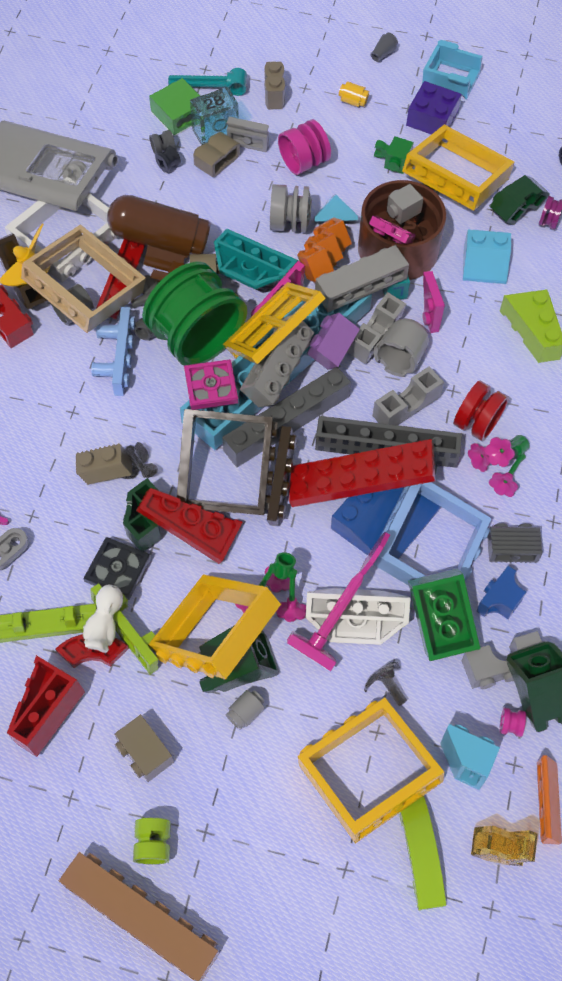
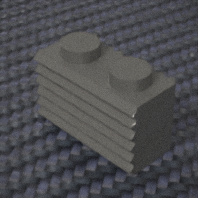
(514, 543)

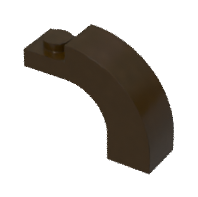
(26, 294)

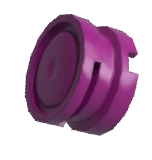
(555, 210)

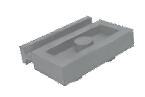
(249, 133)

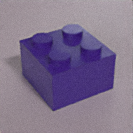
(433, 108)

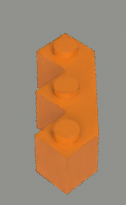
(324, 248)

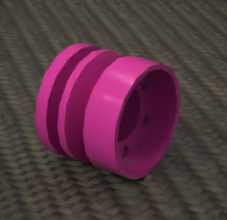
(304, 146)

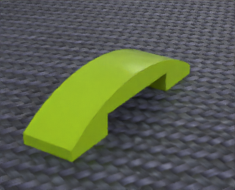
(423, 856)

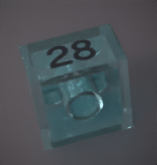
(211, 113)

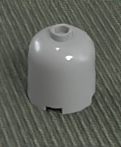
(402, 347)

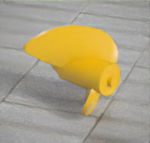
(12, 276)

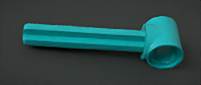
(235, 80)

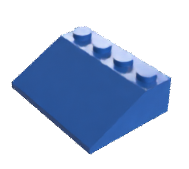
(366, 515)

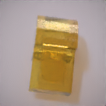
(504, 846)

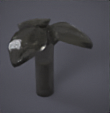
(138, 456)
(385, 675)

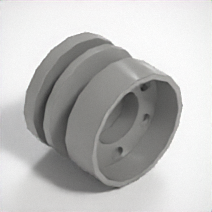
(289, 208)

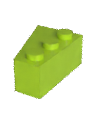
(536, 322)

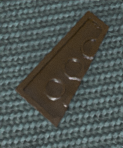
(283, 468)

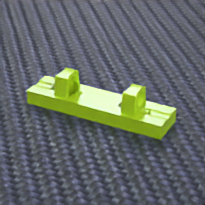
(45, 622)
(137, 644)

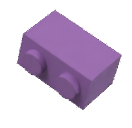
(332, 341)

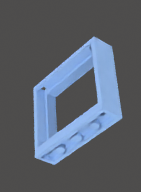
(447, 501)

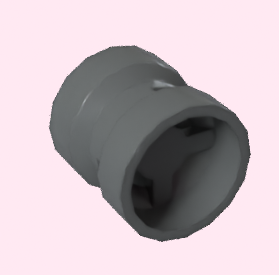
(161, 141)

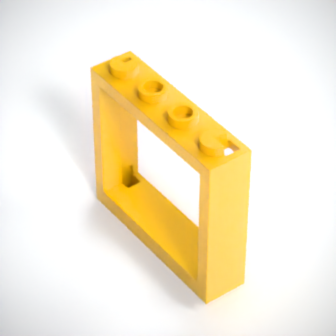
(450, 183)
(260, 609)
(395, 803)

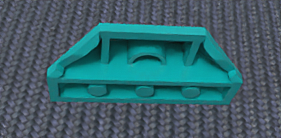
(250, 261)

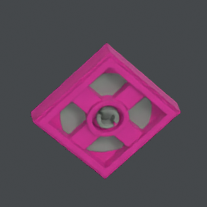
(211, 384)

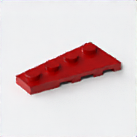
(199, 528)

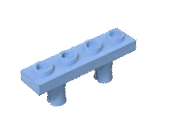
(118, 368)

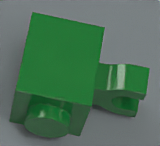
(394, 154)

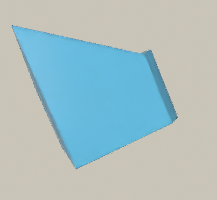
(335, 208)

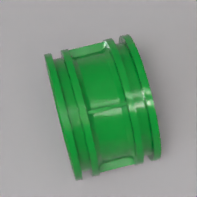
(193, 313)

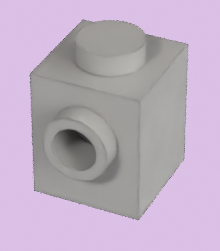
(404, 204)

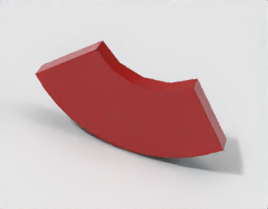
(75, 652)

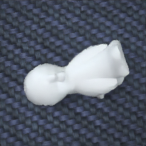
(100, 627)

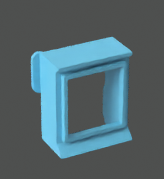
(449, 54)

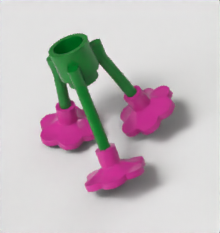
(500, 453)
(280, 577)

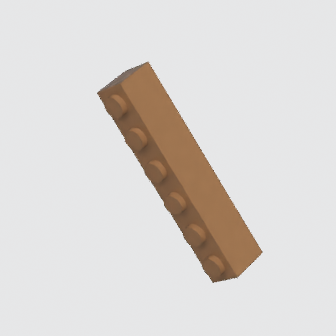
(139, 917)

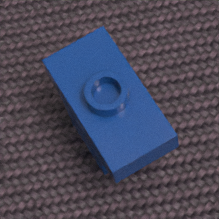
(502, 596)

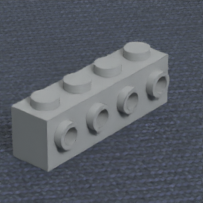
(362, 278)
(274, 371)

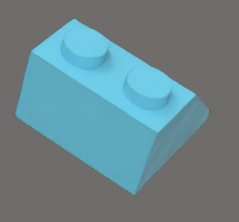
(486, 256)

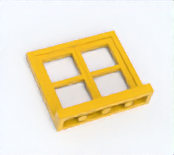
(270, 316)

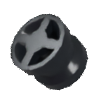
(168, 159)

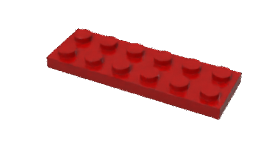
(362, 473)

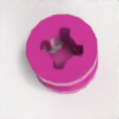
(512, 722)

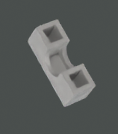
(384, 316)
(421, 392)
(485, 669)

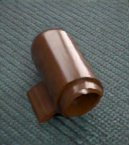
(164, 229)

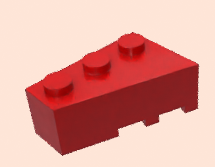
(44, 706)

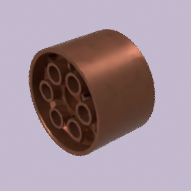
(425, 248)

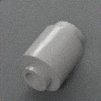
(245, 709)

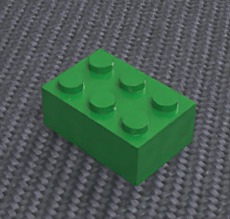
(444, 614)

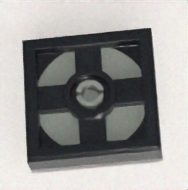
(117, 566)

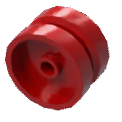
(481, 410)

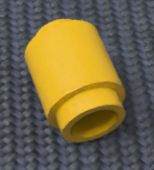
(353, 94)

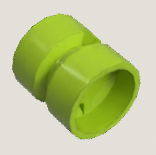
(151, 851)

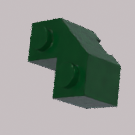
(517, 198)
(138, 527)

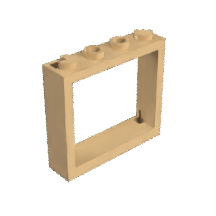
(61, 298)

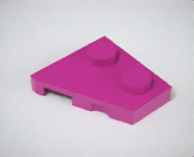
(384, 227)
(433, 303)

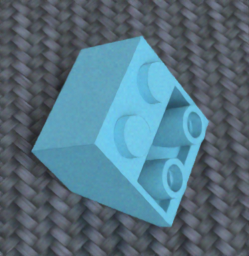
(468, 755)

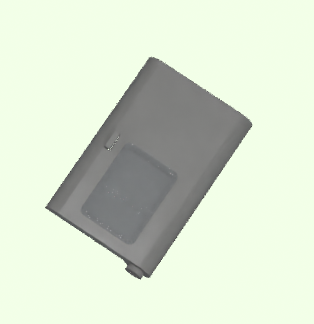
(50, 165)

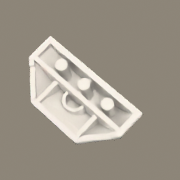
(367, 619)

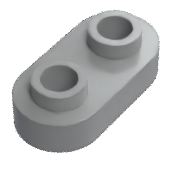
(7, 550)

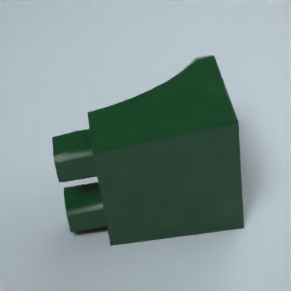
(255, 665)
(538, 682)

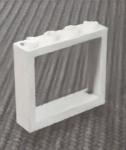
(40, 212)

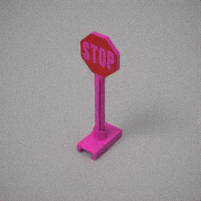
(313, 647)

